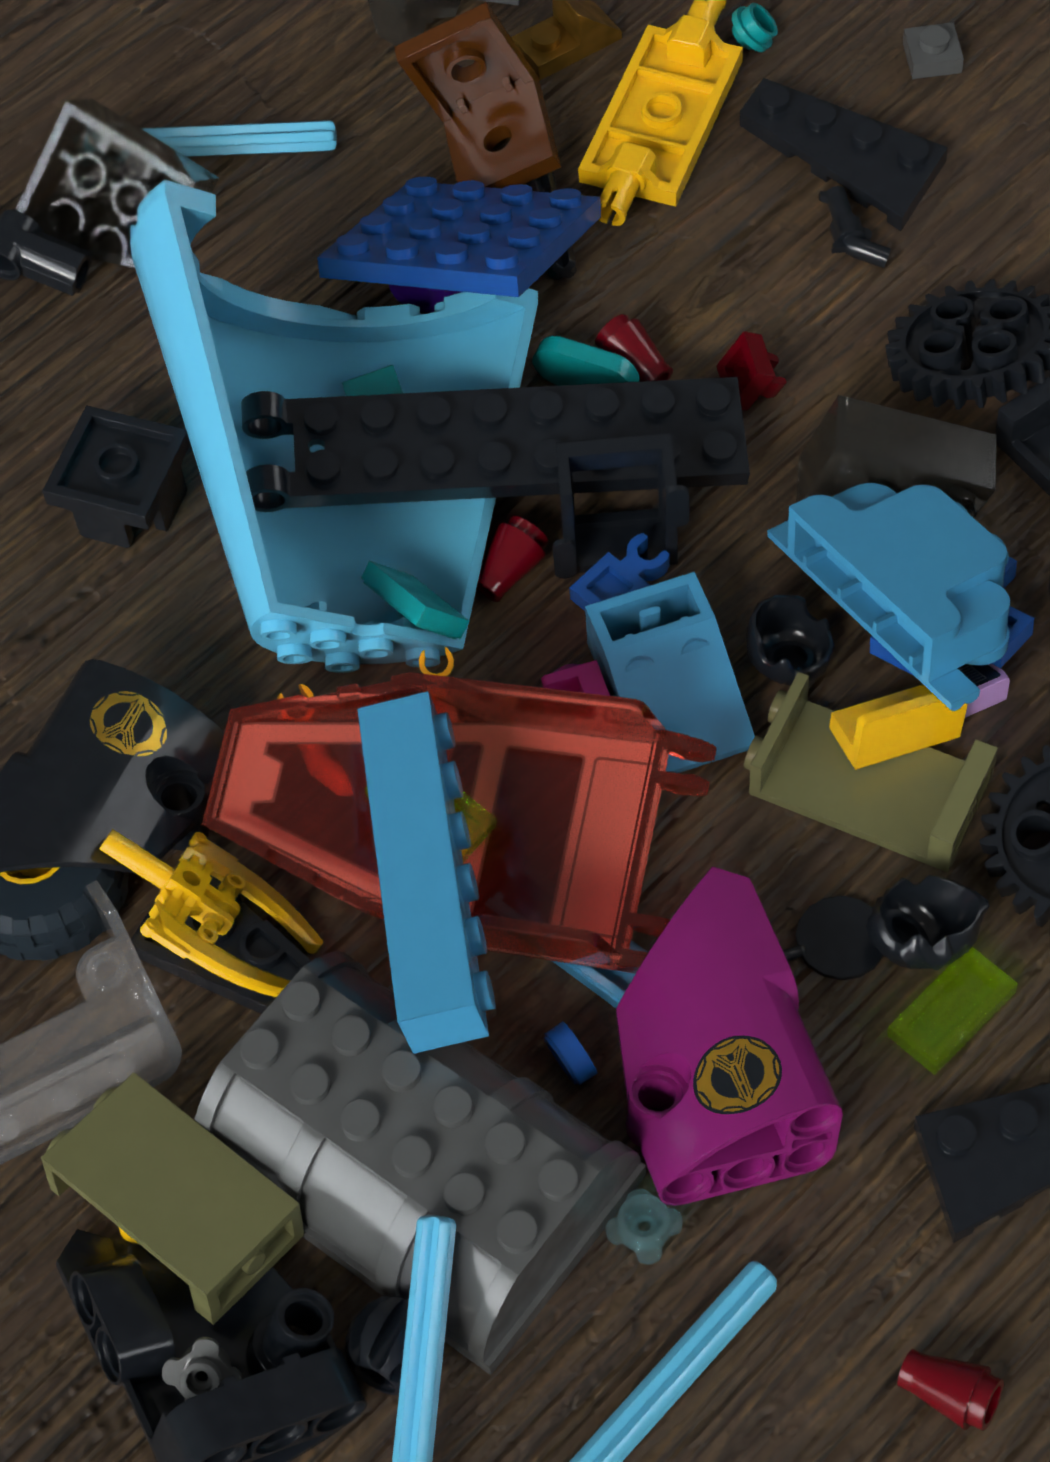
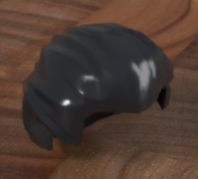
(926, 922)

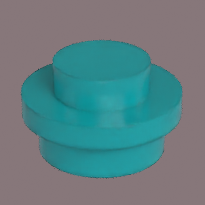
(753, 27)

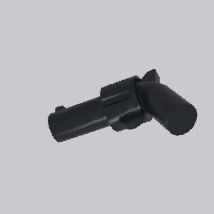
(848, 231)

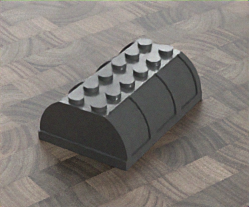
(379, 1136)

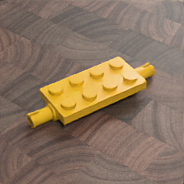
(661, 112)

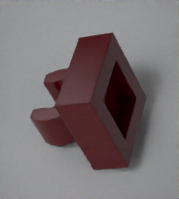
(753, 367)

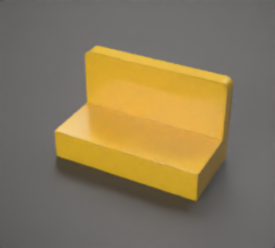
(894, 726)

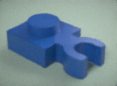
(616, 577)

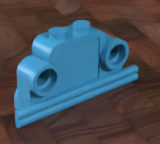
(909, 575)

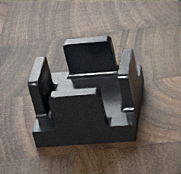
(119, 475)

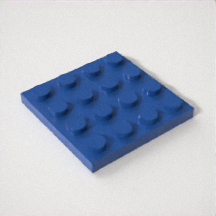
(461, 237)

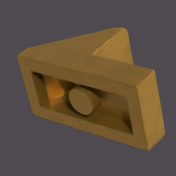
(566, 37)

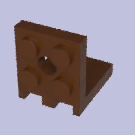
(483, 101)

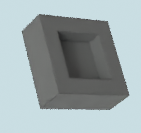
(933, 50)

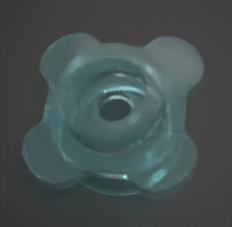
(638, 1208)

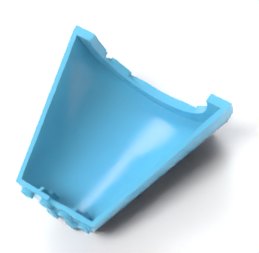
(305, 564)

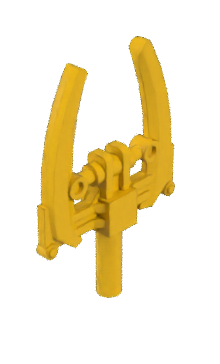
(188, 893)

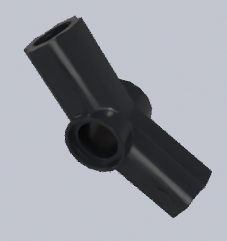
(40, 256)

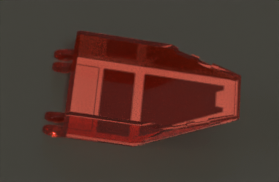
(557, 768)

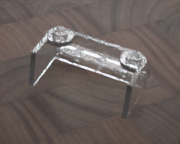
(70, 1060)

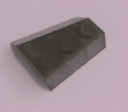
(97, 176)

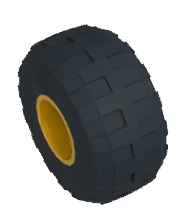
(52, 911)

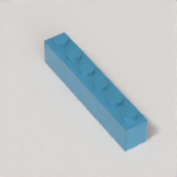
(422, 874)

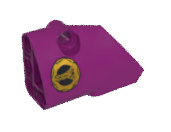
(723, 1052)

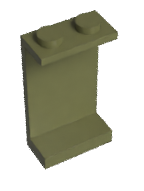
(905, 804)
(176, 1193)

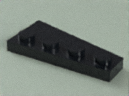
(862, 154)

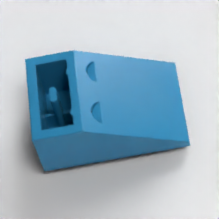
(670, 654)

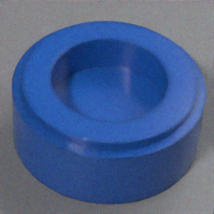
(569, 1054)

